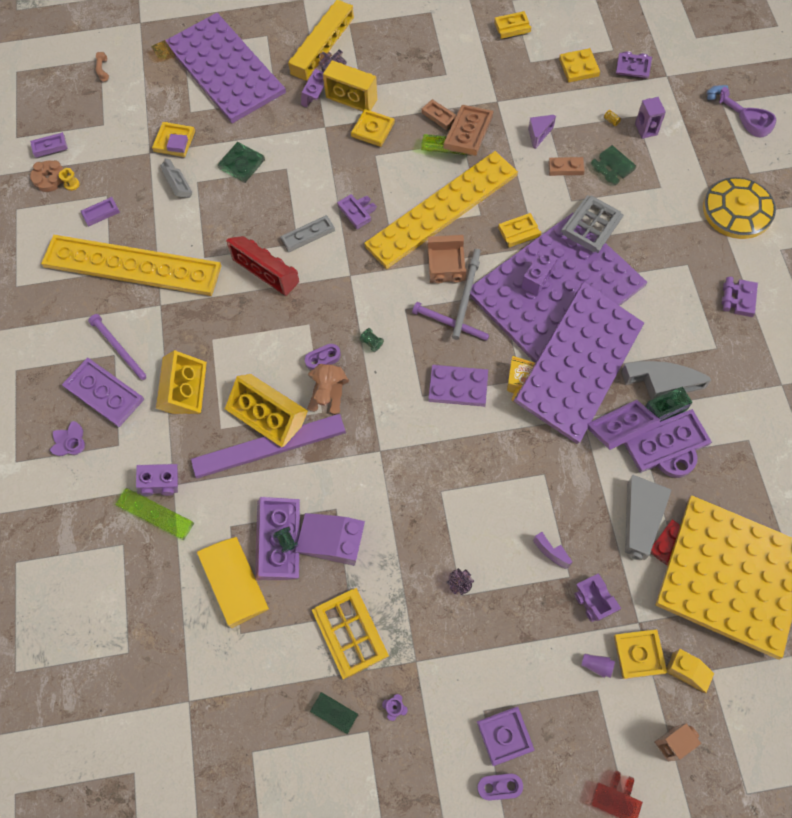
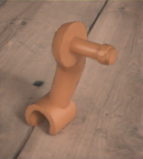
(101, 57)

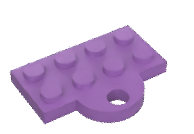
(670, 443)

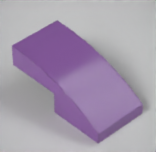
(556, 554)

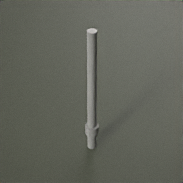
(473, 267)

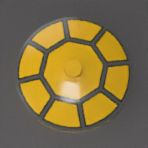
(739, 208)

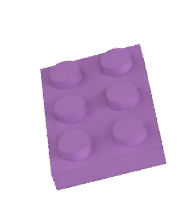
(458, 385)
(623, 424)

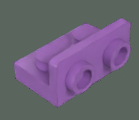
(633, 65)
(313, 88)

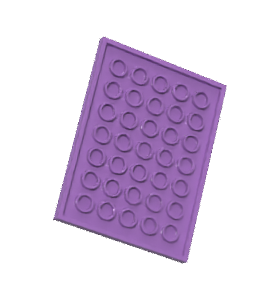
(533, 318)

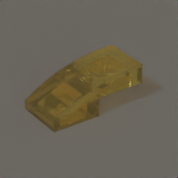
(163, 50)

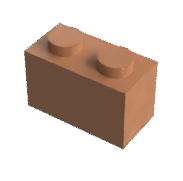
(678, 742)

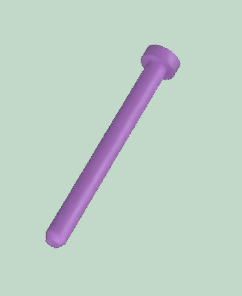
(446, 320)

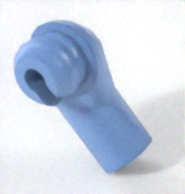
(711, 93)

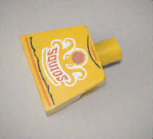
(518, 373)

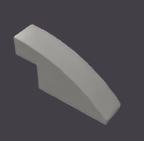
(664, 377)

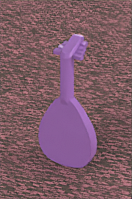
(755, 120)

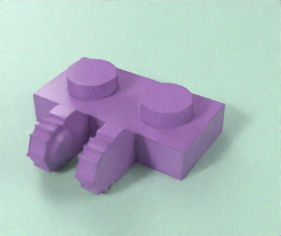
(356, 210)

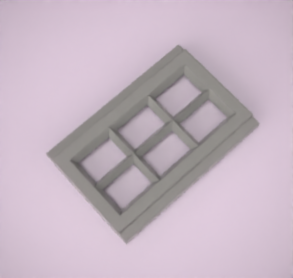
(568, 229)

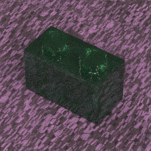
(670, 404)

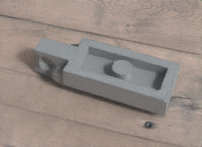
(175, 179)

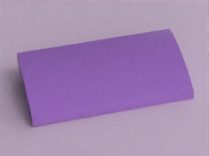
(273, 516)

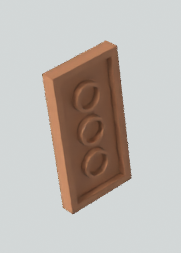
(468, 130)

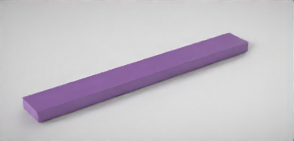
(264, 447)

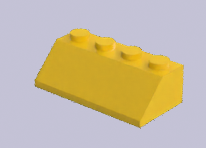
(265, 409)

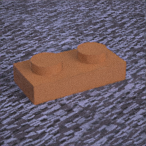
(438, 114)
(566, 166)

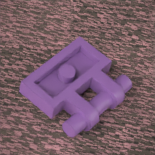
(745, 297)

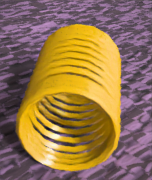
(612, 118)

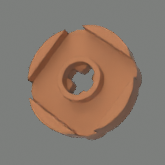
(39, 174)

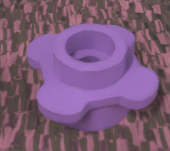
(388, 705)

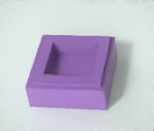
(177, 143)

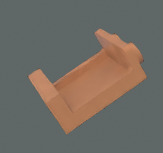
(446, 259)

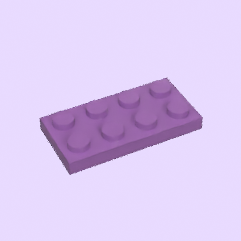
(103, 392)

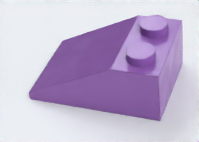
(330, 537)

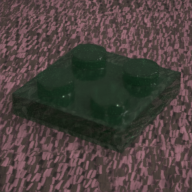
(241, 162)

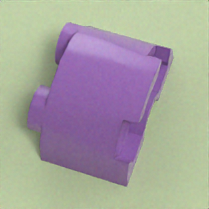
(596, 598)

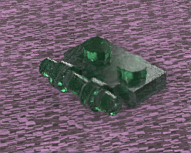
(616, 161)

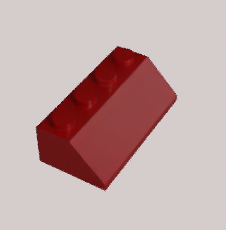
(263, 264)

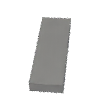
(307, 233)

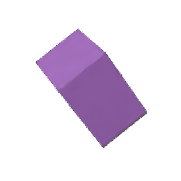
(540, 127)

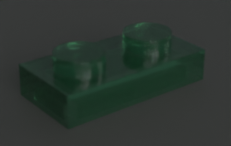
(334, 713)

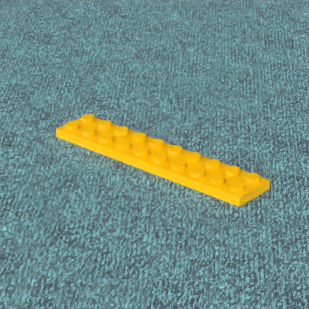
(440, 209)
(132, 265)

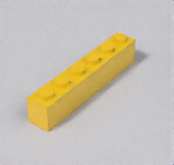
(321, 39)

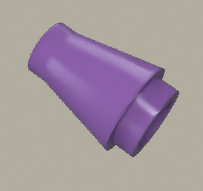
(599, 664)

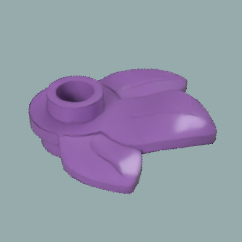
(67, 439)

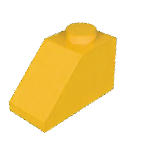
(690, 670)

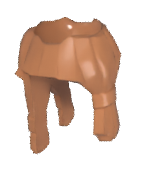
(328, 385)

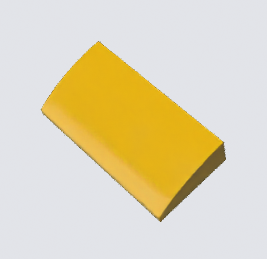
(232, 581)

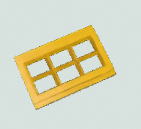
(332, 641)

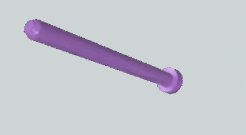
(95, 320)

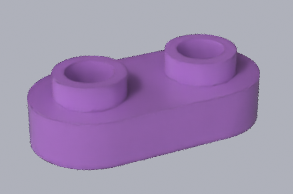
(321, 355)
(499, 785)

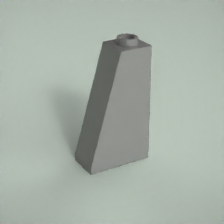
(643, 515)

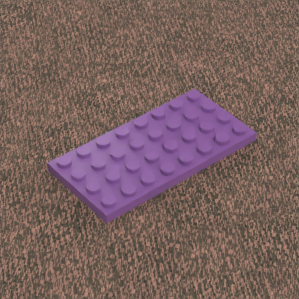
(225, 67)
(579, 362)

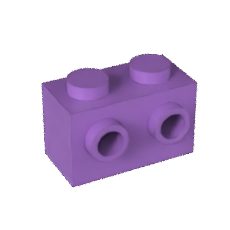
(157, 479)

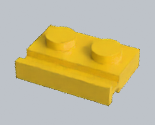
(512, 24)
(519, 230)

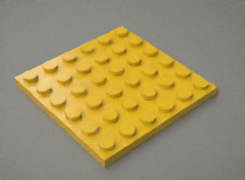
(731, 577)

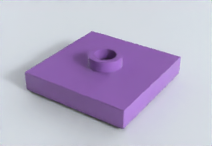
(505, 736)

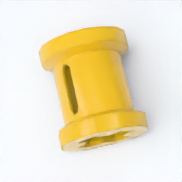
(73, 182)

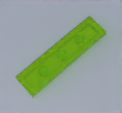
(155, 514)

